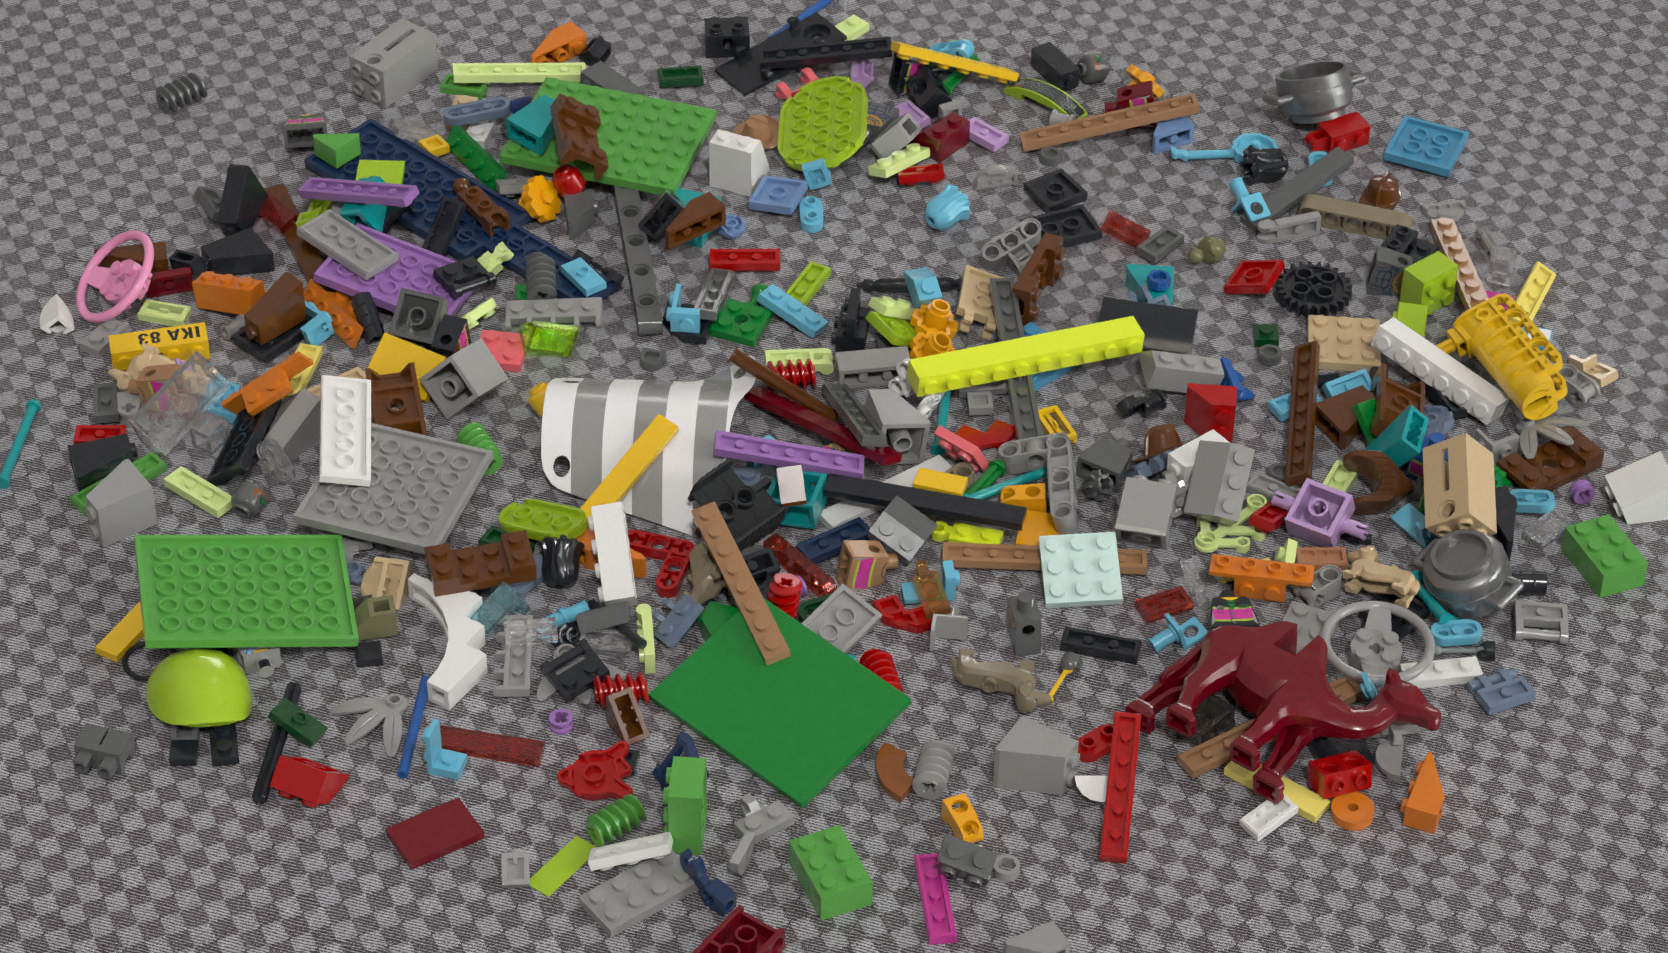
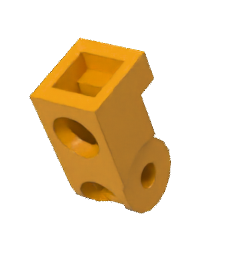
(1028, 495)
(962, 820)

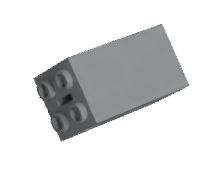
(392, 63)

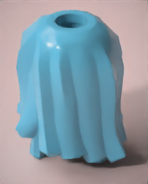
(947, 208)

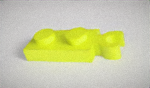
(966, 533)

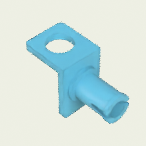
(1245, 200)
(1176, 633)

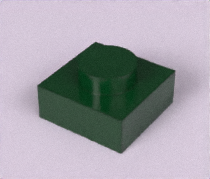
(1265, 334)

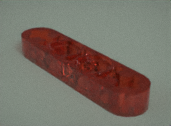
(798, 564)

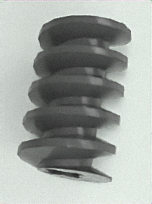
(179, 91)
(540, 276)

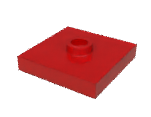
(1254, 276)

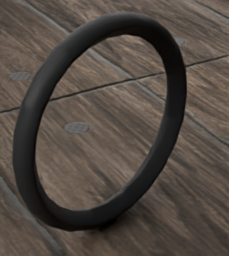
(125, 661)

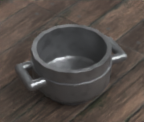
(1314, 91)
(1468, 573)

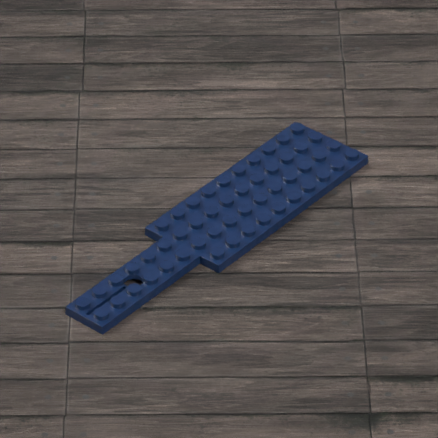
(434, 180)

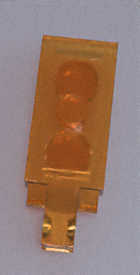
(930, 591)

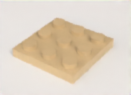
(1344, 342)

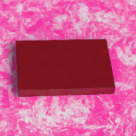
(434, 833)

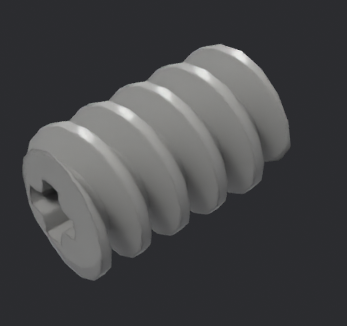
(933, 769)

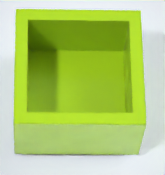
(1430, 282)

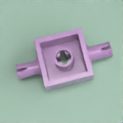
(1320, 514)

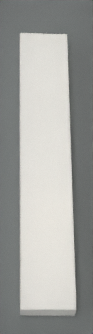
(849, 510)

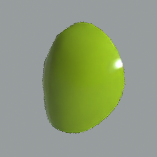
(199, 689)

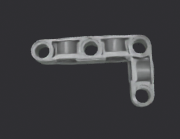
(1056, 454)

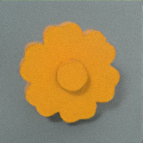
(1139, 76)
(540, 199)
(934, 317)
(930, 344)

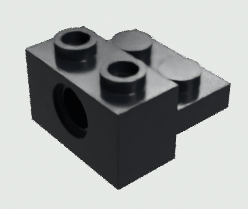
(717, 32)
(1405, 241)
(851, 324)
(763, 567)

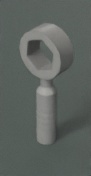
(1003, 875)

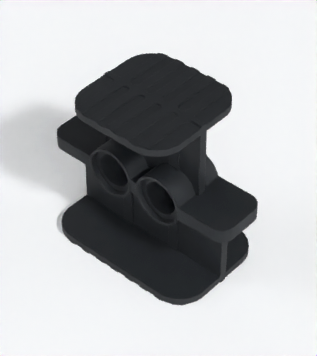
(746, 521)

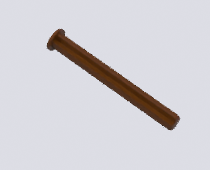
(781, 384)

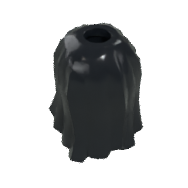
(1263, 165)
(560, 560)

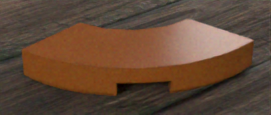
(891, 772)

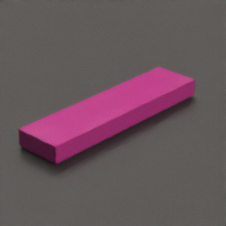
(935, 900)

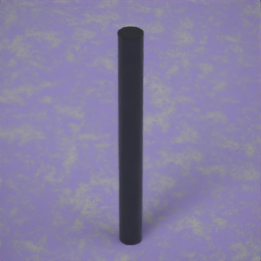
(624, 629)

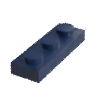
(830, 542)

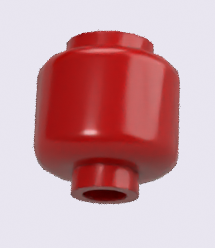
(568, 180)

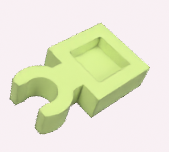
(493, 261)

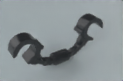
(608, 272)

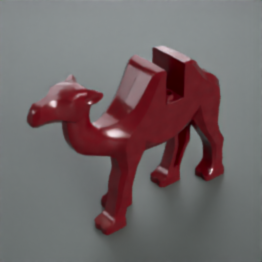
(1282, 690)

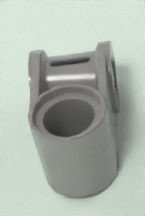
(1577, 387)
(128, 406)
(1325, 586)

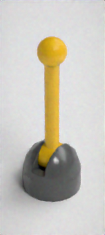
(1070, 664)

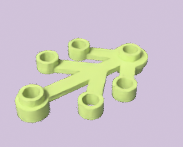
(1209, 541)

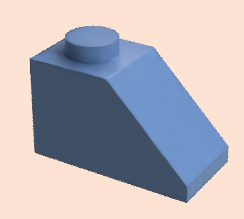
(1172, 134)

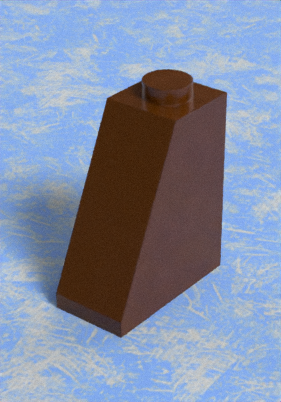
(276, 310)
(1337, 418)

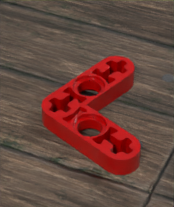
(676, 557)

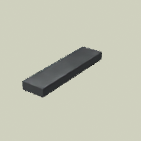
(714, 293)

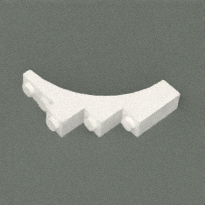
(463, 660)

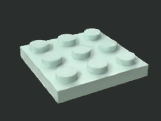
(1080, 570)

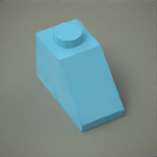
(922, 286)

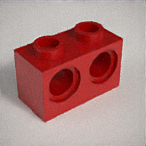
(1339, 774)

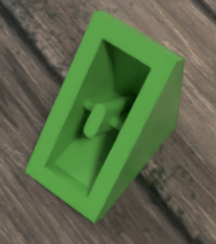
(337, 148)

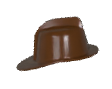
(1381, 192)
(1158, 440)

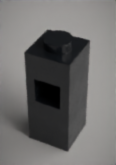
(1054, 66)

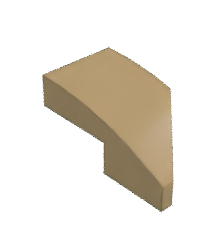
(1598, 371)

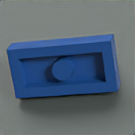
(1234, 378)

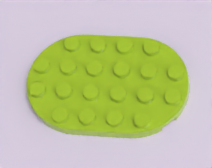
(823, 122)

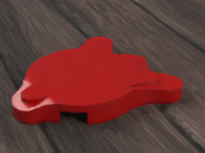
(598, 774)

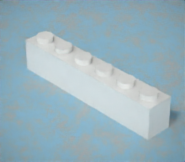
(1440, 371)

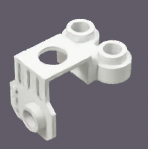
(902, 387)

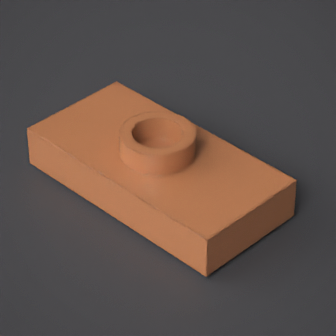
(1322, 556)

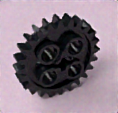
(1313, 289)

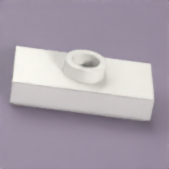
(1268, 817)

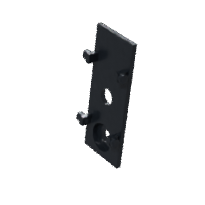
(744, 70)

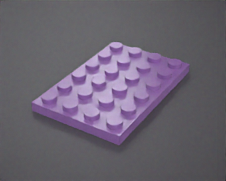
(411, 272)

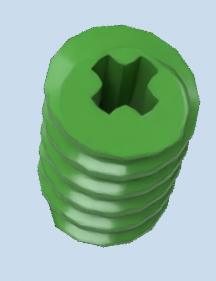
(475, 435)
(614, 818)

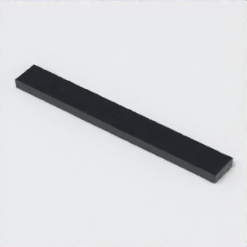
(926, 501)

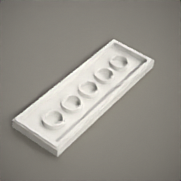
(345, 431)

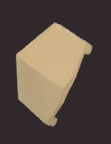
(387, 578)

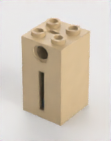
(1459, 491)

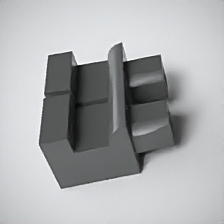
(102, 750)

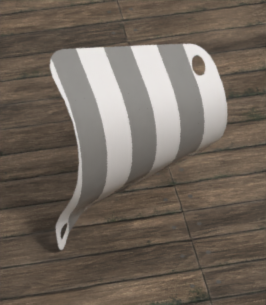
(603, 418)

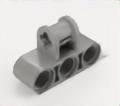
(1017, 255)

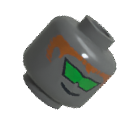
(1093, 68)
(249, 499)

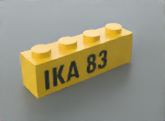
(172, 341)

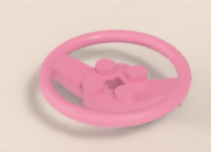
(119, 283)

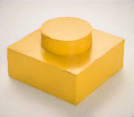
(435, 145)

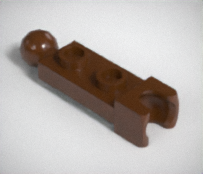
(481, 206)

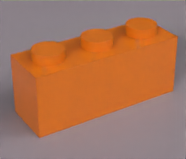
(227, 292)

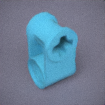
(960, 48)

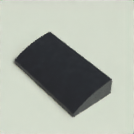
(1164, 326)

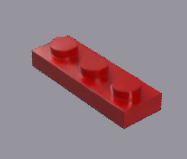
(745, 259)

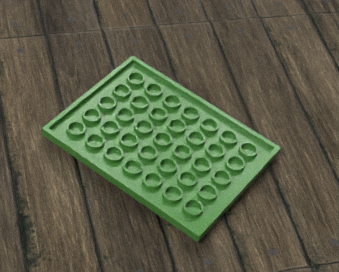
(644, 137)
(244, 591)

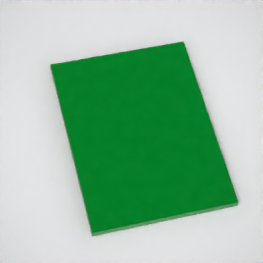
(786, 719)

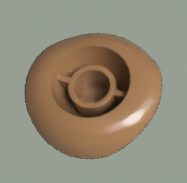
(760, 128)

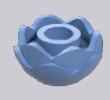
(733, 228)

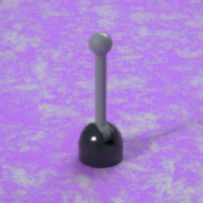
(1485, 650)

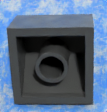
(418, 316)
(902, 530)

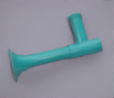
(1437, 610)

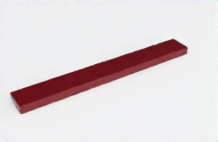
(819, 424)

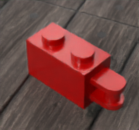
(1343, 132)

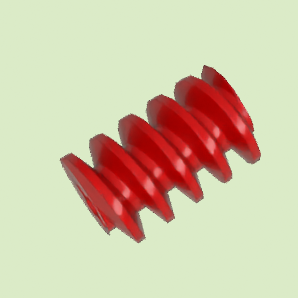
(795, 374)
(785, 593)
(882, 665)
(639, 687)

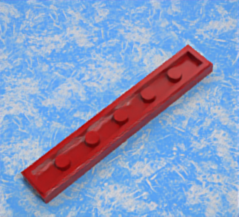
(1120, 787)

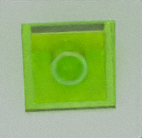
(548, 338)

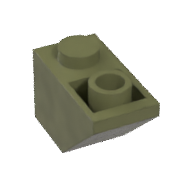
(376, 618)

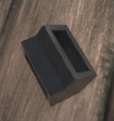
(596, 51)
(179, 258)

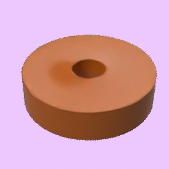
(1352, 811)

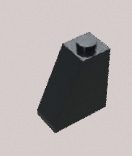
(241, 200)
(238, 254)
(98, 458)

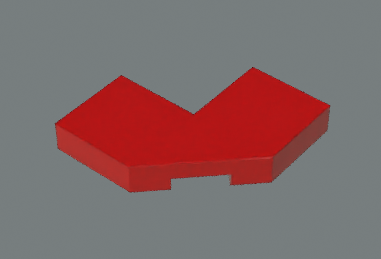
(995, 436)
(897, 617)

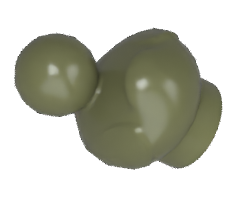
(1208, 250)

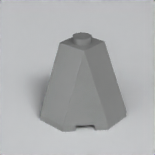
(297, 423)

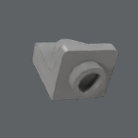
(515, 869)

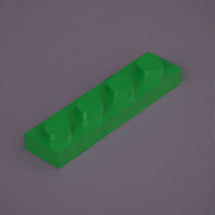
(475, 157)

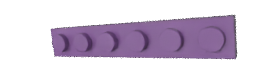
(358, 191)
(787, 454)

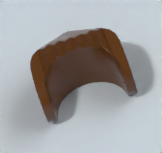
(1385, 478)

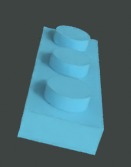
(792, 311)

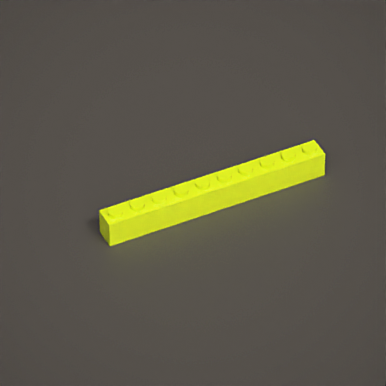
(1025, 356)

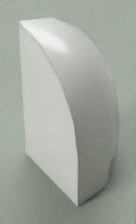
(56, 317)
(1092, 787)

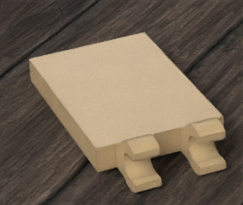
(976, 301)

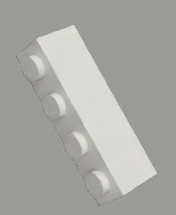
(613, 553)

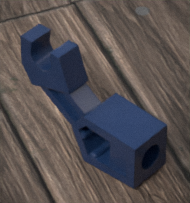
(713, 892)

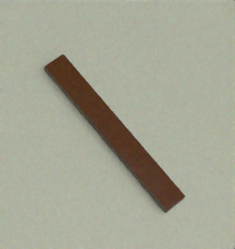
(304, 253)
(1302, 413)

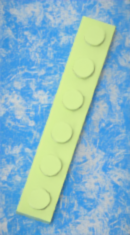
(515, 72)

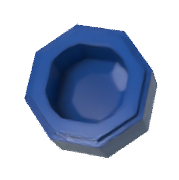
(1158, 280)

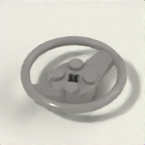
(1376, 646)

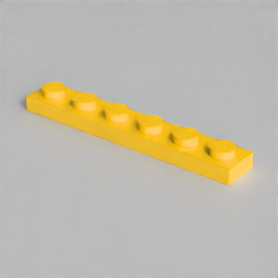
(946, 60)

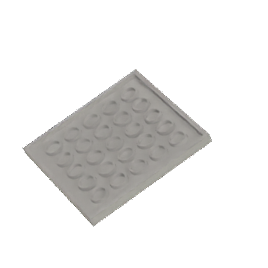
(412, 496)

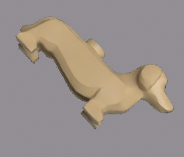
(149, 357)
(1379, 578)

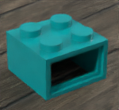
(807, 514)

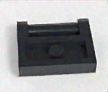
(463, 276)
(578, 677)

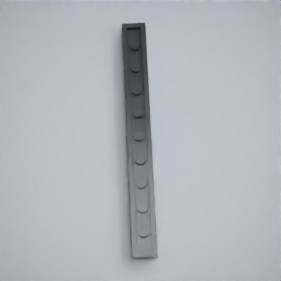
(1021, 388)

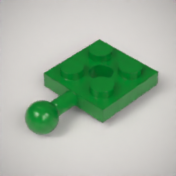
(754, 318)

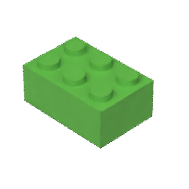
(1604, 556)
(686, 803)
(830, 872)

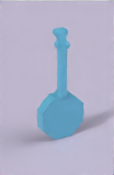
(1235, 151)

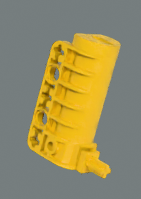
(1510, 354)

